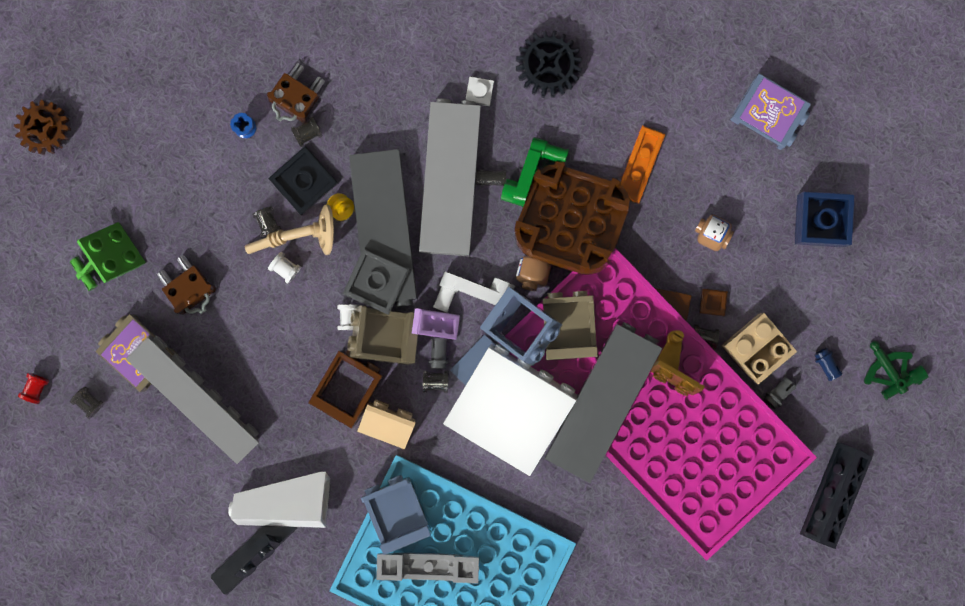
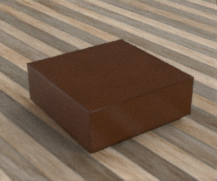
(713, 302)

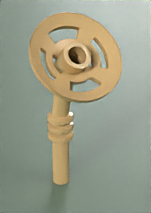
(322, 229)

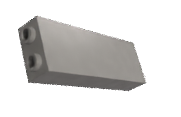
(450, 178)

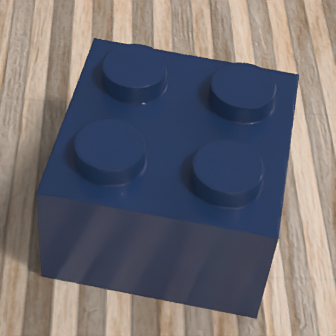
(824, 219)

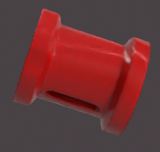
(33, 388)

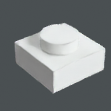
(479, 91)

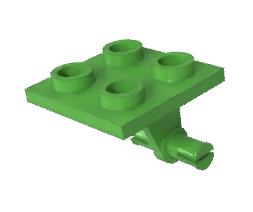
(108, 253)

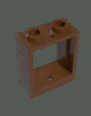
(335, 411)

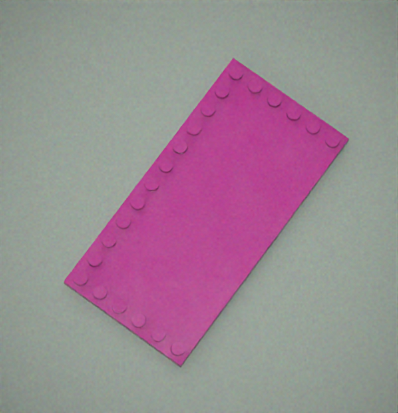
(695, 457)

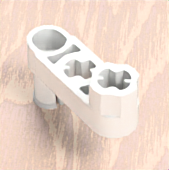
(452, 284)

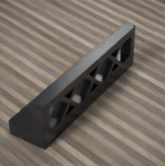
(833, 494)

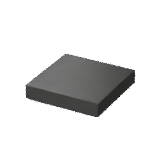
(376, 281)

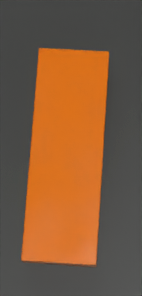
(641, 162)

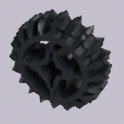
(556, 72)

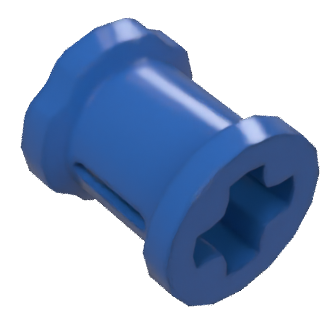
(237, 121)

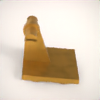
(667, 366)

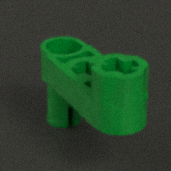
(517, 192)

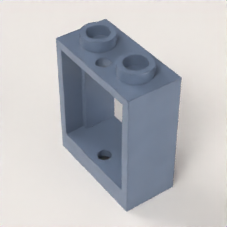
(502, 314)

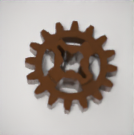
(31, 122)

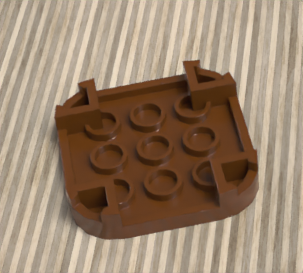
(572, 219)

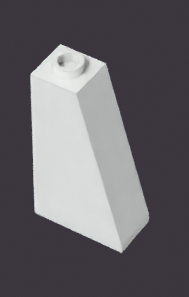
(286, 503)

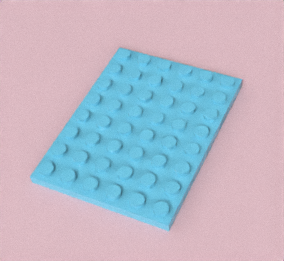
(515, 555)

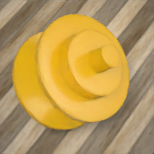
(341, 206)

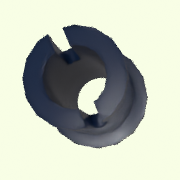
(828, 364)

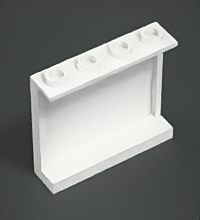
(511, 409)

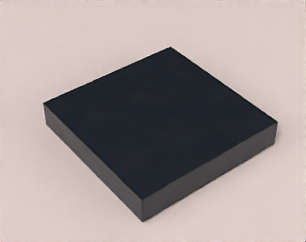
(303, 180)

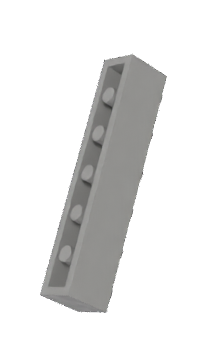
(193, 398)

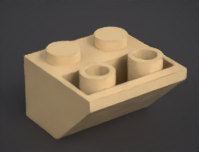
(759, 348)
(387, 424)

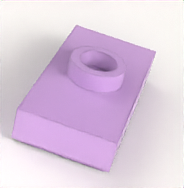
(435, 324)

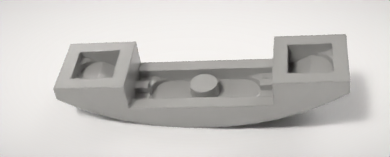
(428, 567)

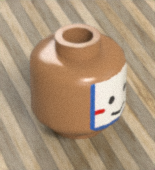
(714, 232)
(533, 273)

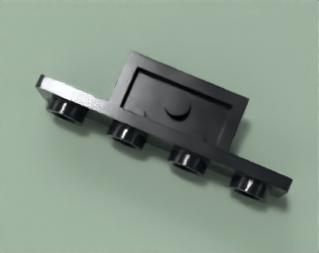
(249, 556)

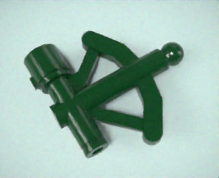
(898, 382)

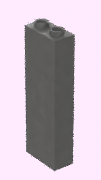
(383, 212)
(603, 401)

